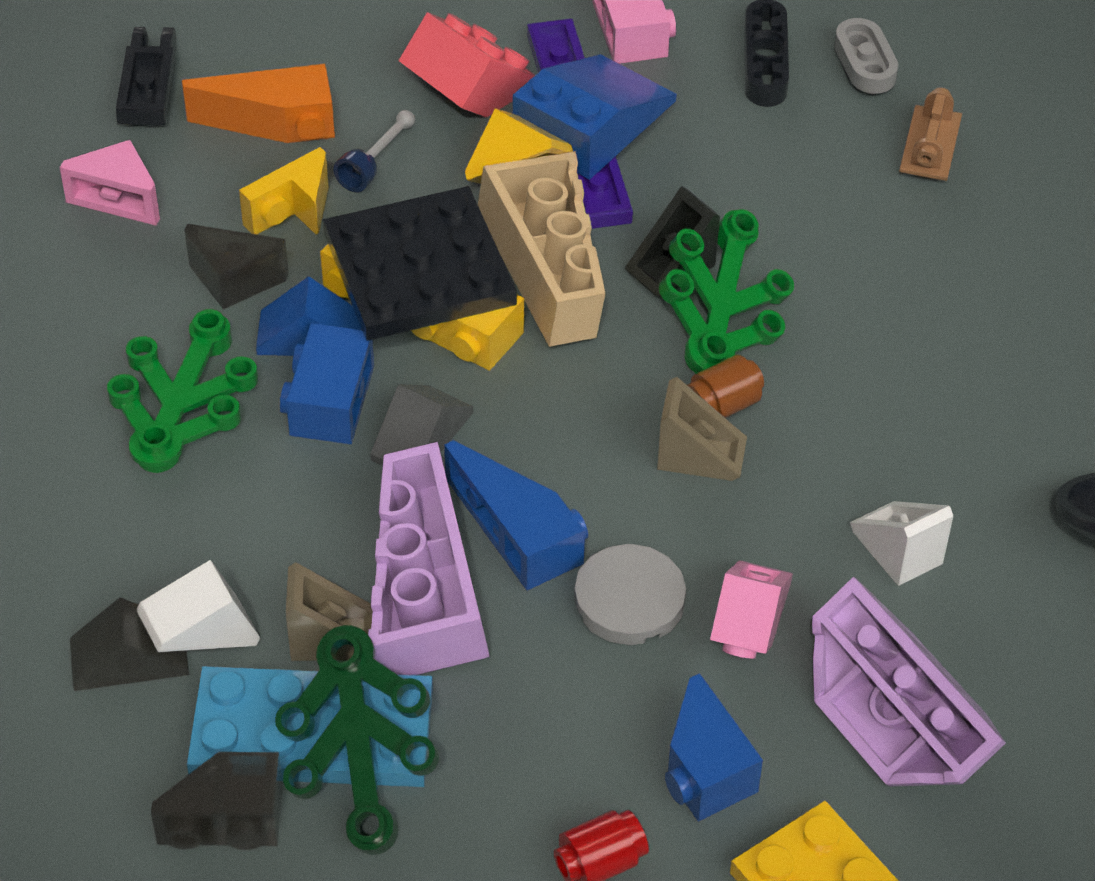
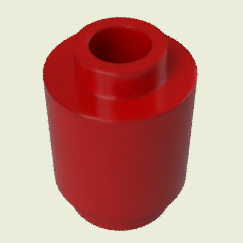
(601, 847)

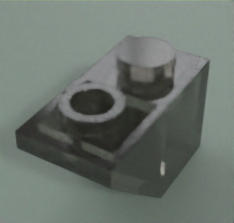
(223, 803)

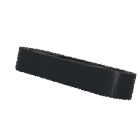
(758, 65)

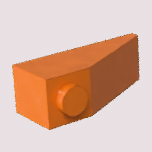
(267, 104)

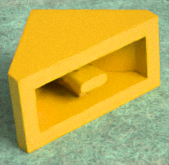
(509, 140)

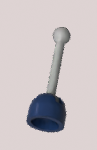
(365, 163)

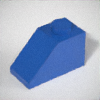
(709, 755)

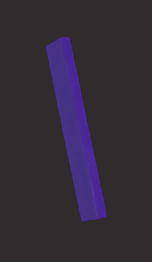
(605, 192)

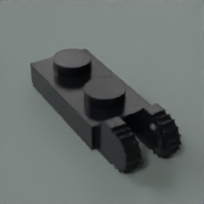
(146, 79)

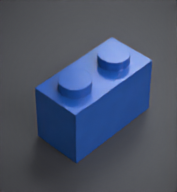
(328, 384)

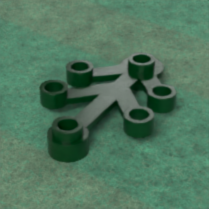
(353, 728)

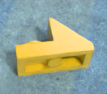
(290, 190)

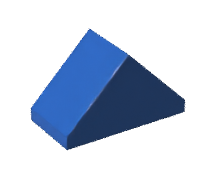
(289, 317)

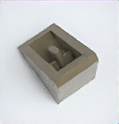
(697, 437)
(317, 607)

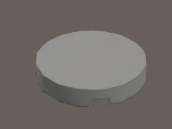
(630, 594)

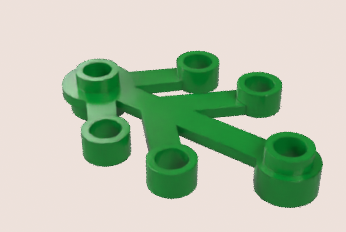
(736, 234)
(160, 442)

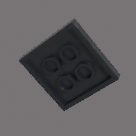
(419, 263)

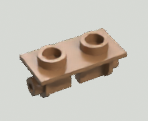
(932, 137)

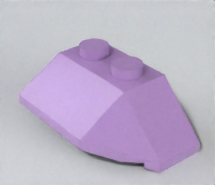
(895, 695)

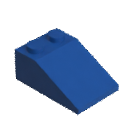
(592, 107)

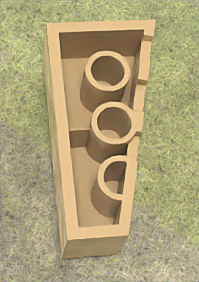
(546, 242)

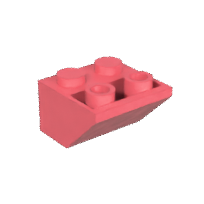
(465, 63)

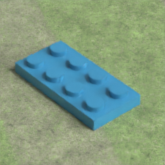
(239, 713)

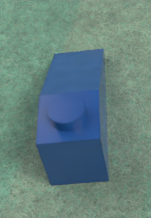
(518, 515)

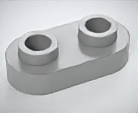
(866, 55)

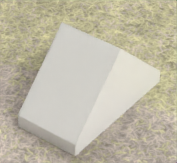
(906, 537)
(197, 614)

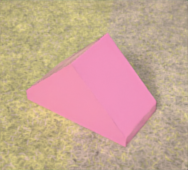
(112, 183)

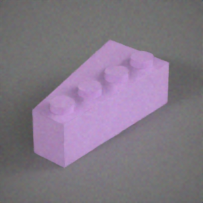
(423, 587)

